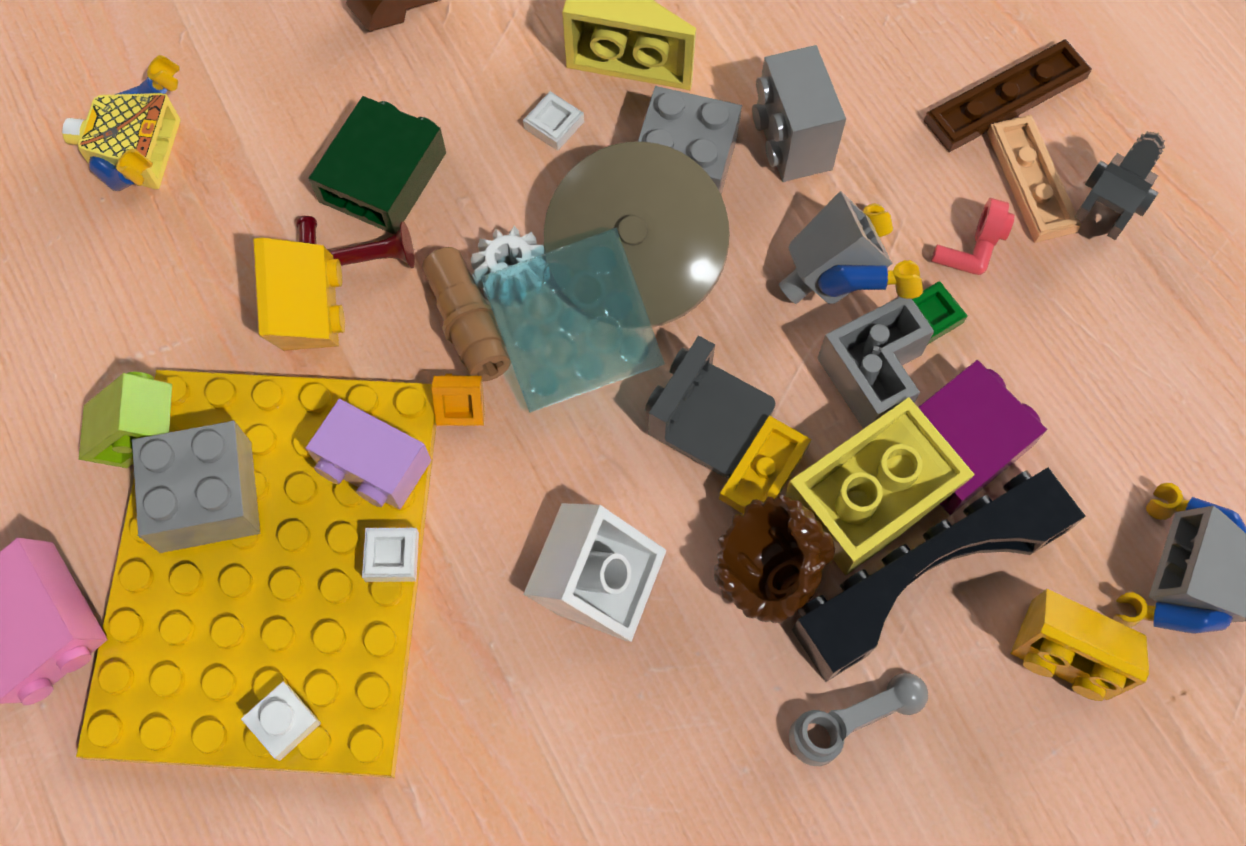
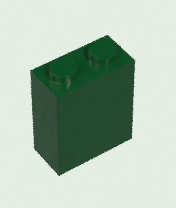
(378, 164)

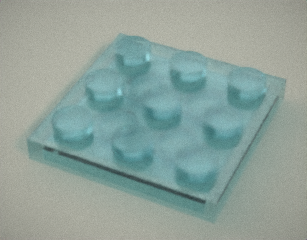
(572, 320)

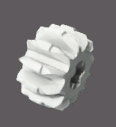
(502, 253)

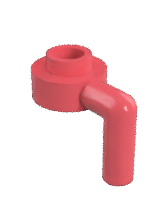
(993, 225)

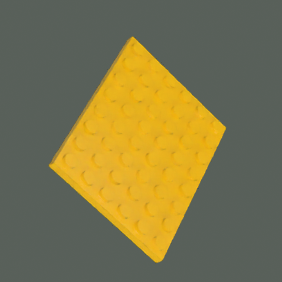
(228, 621)

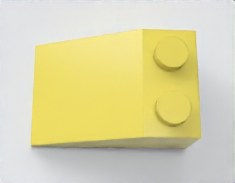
(629, 41)
(880, 483)

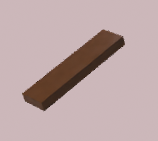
(1007, 95)

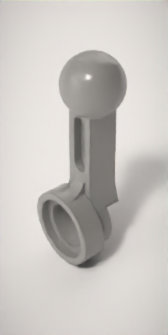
(904, 695)

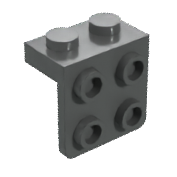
(707, 410)

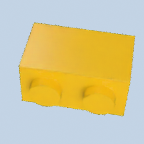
(297, 294)

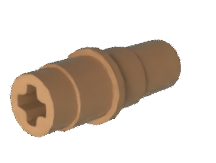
(466, 315)

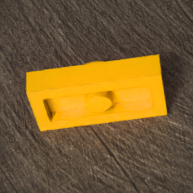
(765, 465)

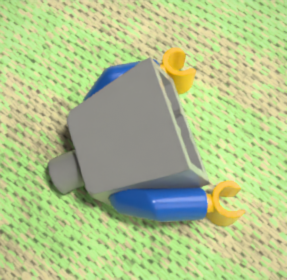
(844, 254)
(1200, 570)

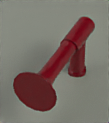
(396, 246)

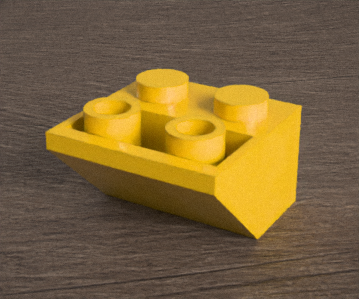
(1081, 647)

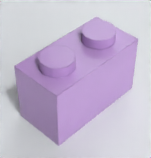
(368, 455)

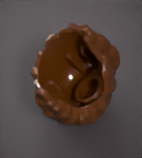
(772, 558)

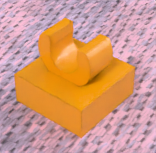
(458, 400)

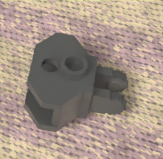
(1125, 182)

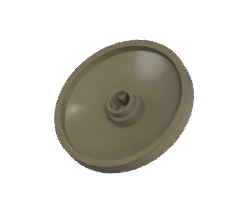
(664, 215)

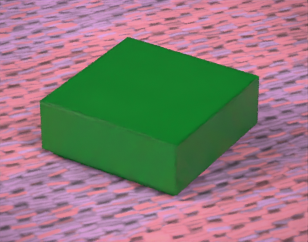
(940, 310)

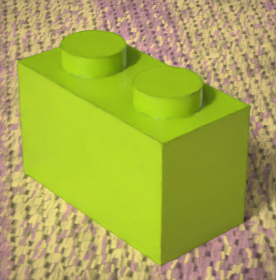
(124, 411)

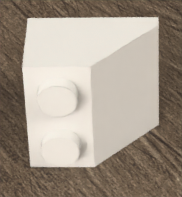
(596, 570)

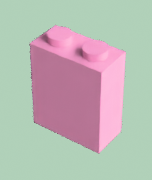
(42, 622)

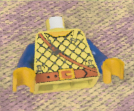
(131, 131)

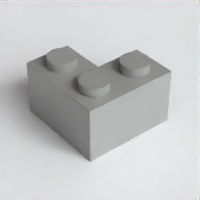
(869, 355)

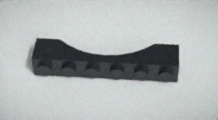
(1019, 521)

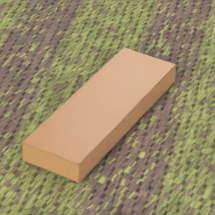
(1033, 179)

